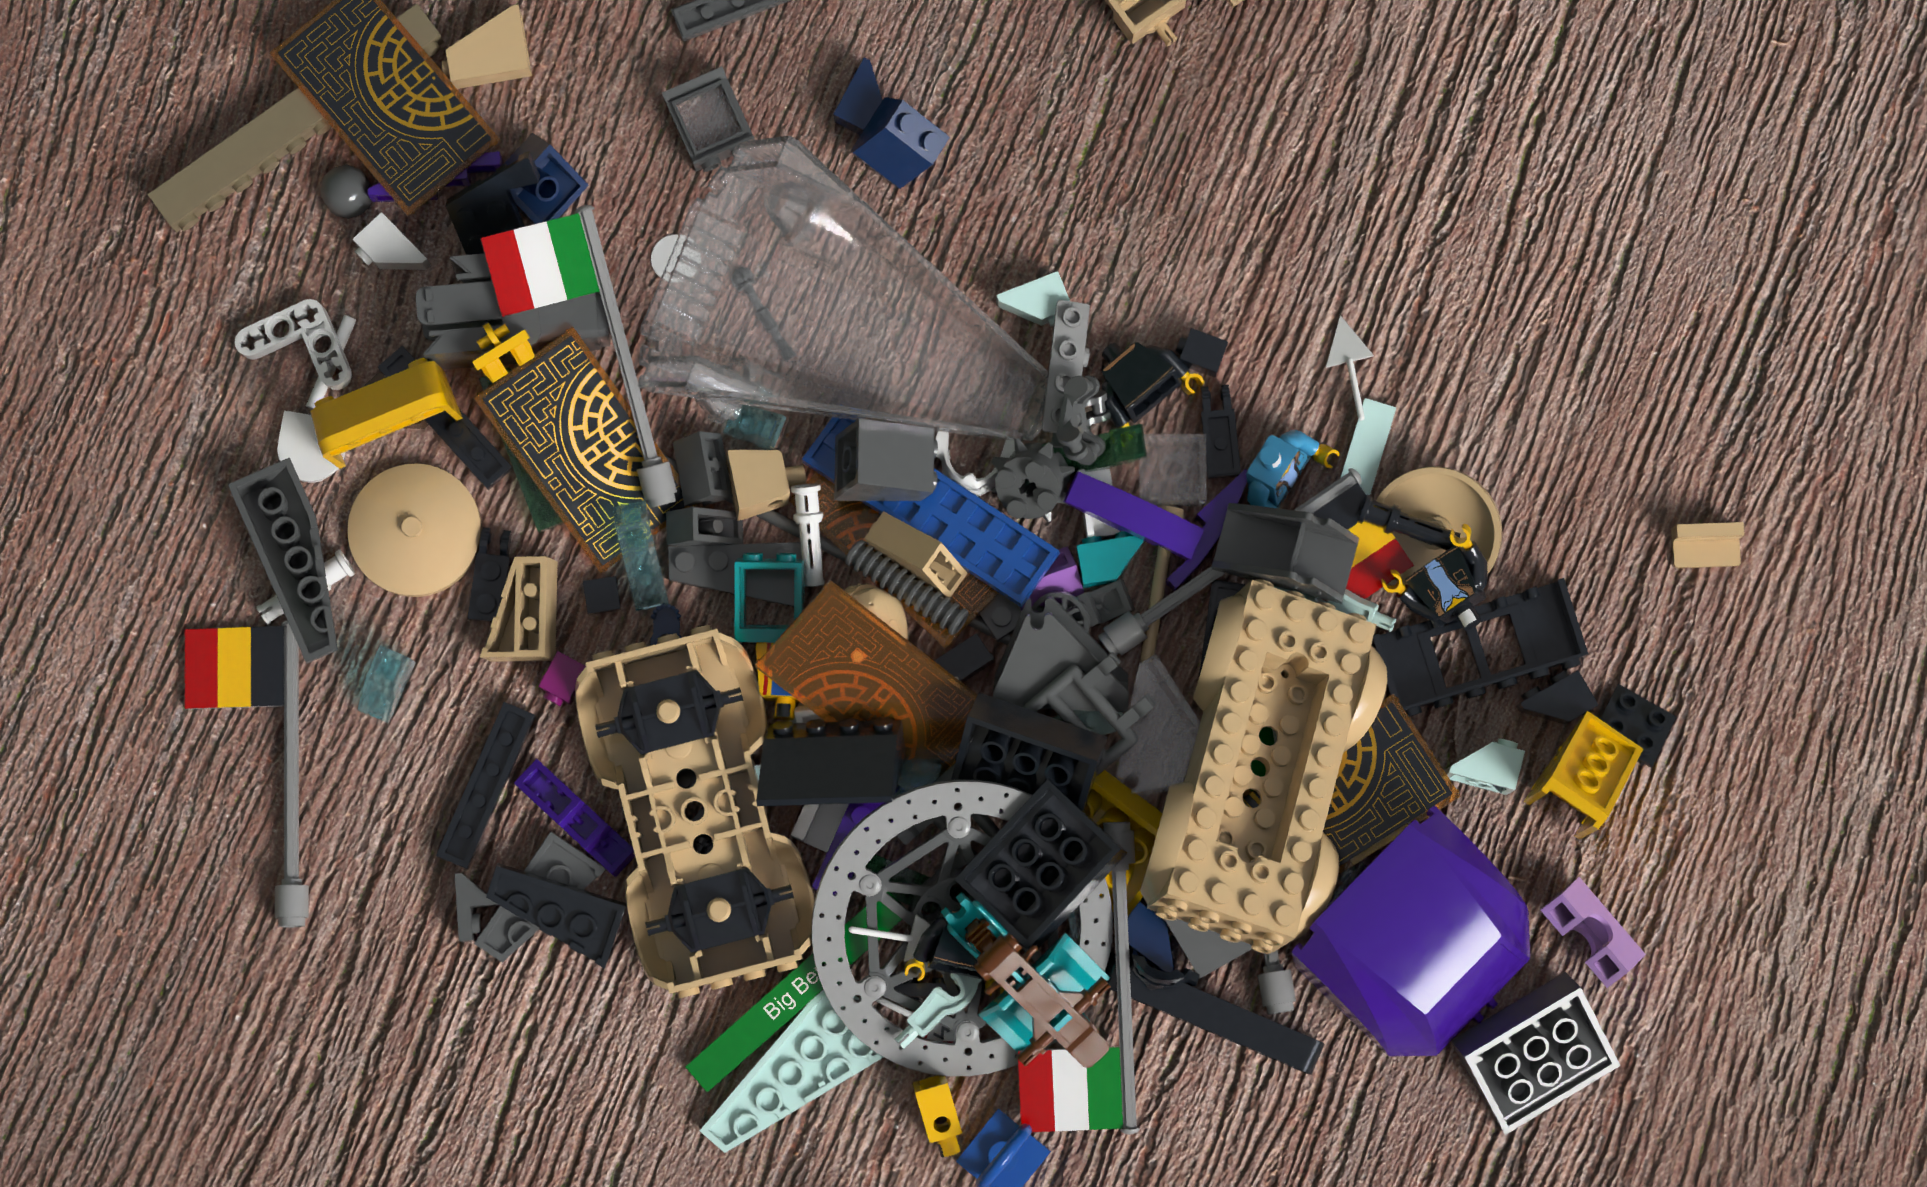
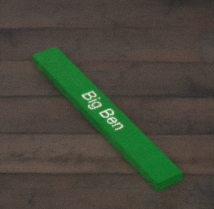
(778, 1006)

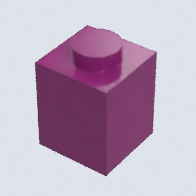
(561, 679)

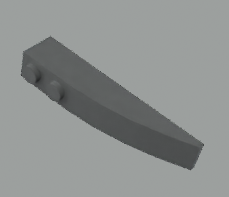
(290, 551)

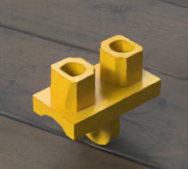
(490, 361)

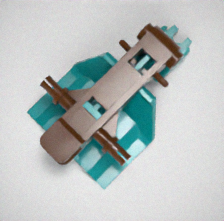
(1046, 996)

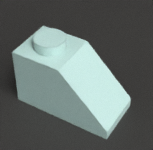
(1035, 299)

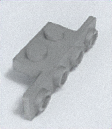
(1066, 357)

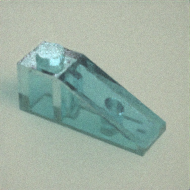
(640, 555)

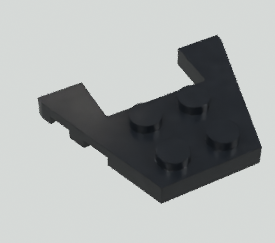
(488, 204)

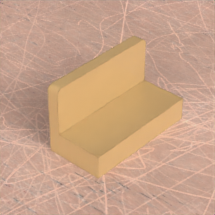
(1707, 545)

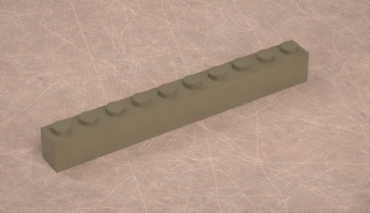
(259, 146)

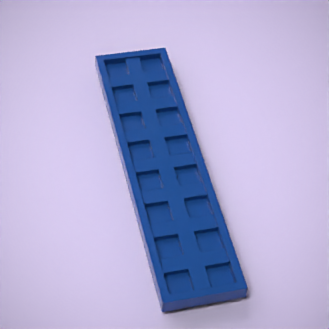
(972, 530)

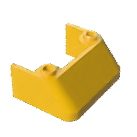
(382, 408)

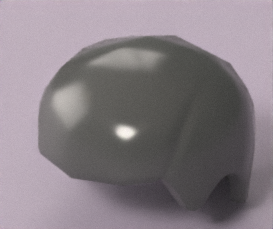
(345, 191)

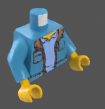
(1280, 465)

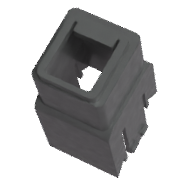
(456, 316)

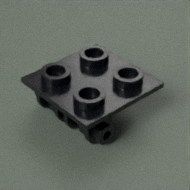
(1638, 721)

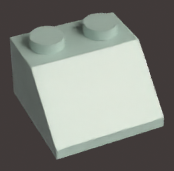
(1490, 768)

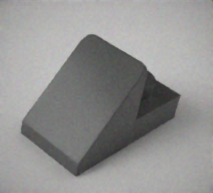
(467, 898)

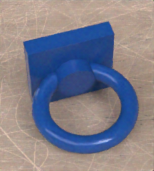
(1003, 1153)

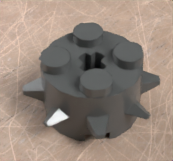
(1031, 480)

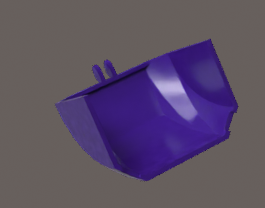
(1419, 940)

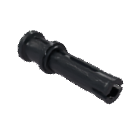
(1392, 519)

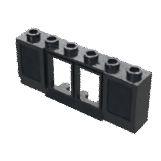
(1543, 628)

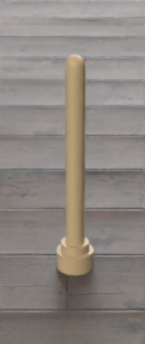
(1158, 590)

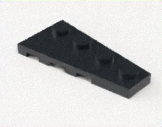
(560, 910)

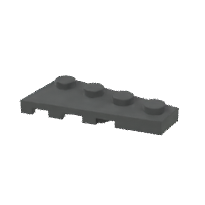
(553, 861)

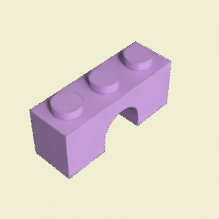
(1611, 946)

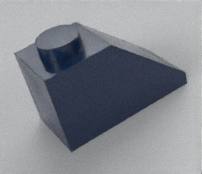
(859, 100)
(1150, 937)

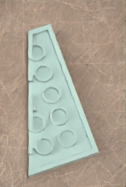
(799, 1067)

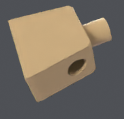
(760, 481)

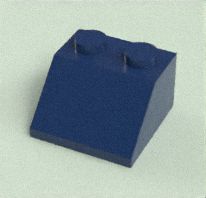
(899, 142)
(557, 185)

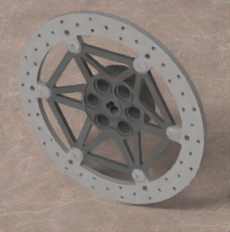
(935, 889)

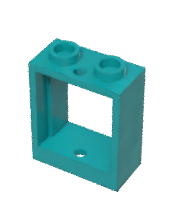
(753, 560)

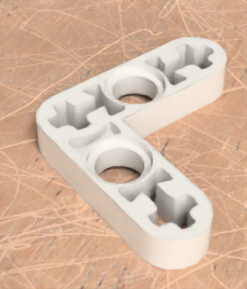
(309, 332)

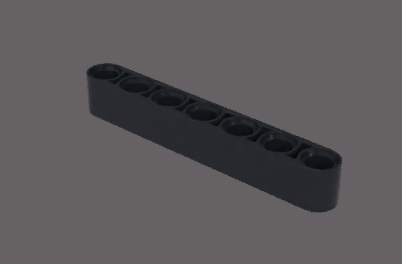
(1226, 1021)

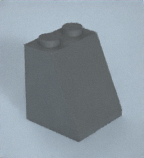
(884, 462)

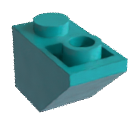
(1105, 560)

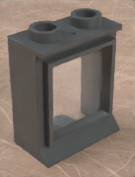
(707, 118)

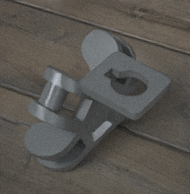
(1074, 424)

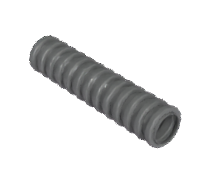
(906, 587)

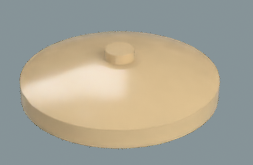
(1449, 501)
(414, 530)

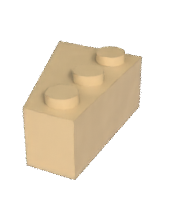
(526, 614)

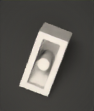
(388, 247)

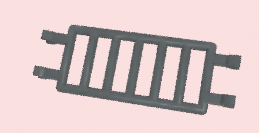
(1050, 695)

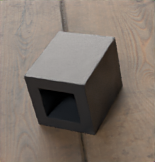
(1201, 352)

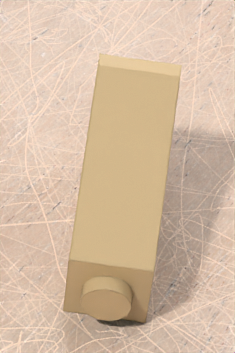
(490, 52)
(916, 553)

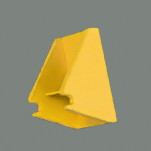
(1589, 771)

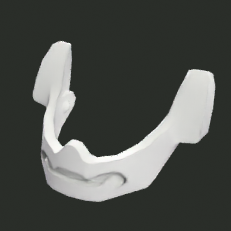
(968, 481)

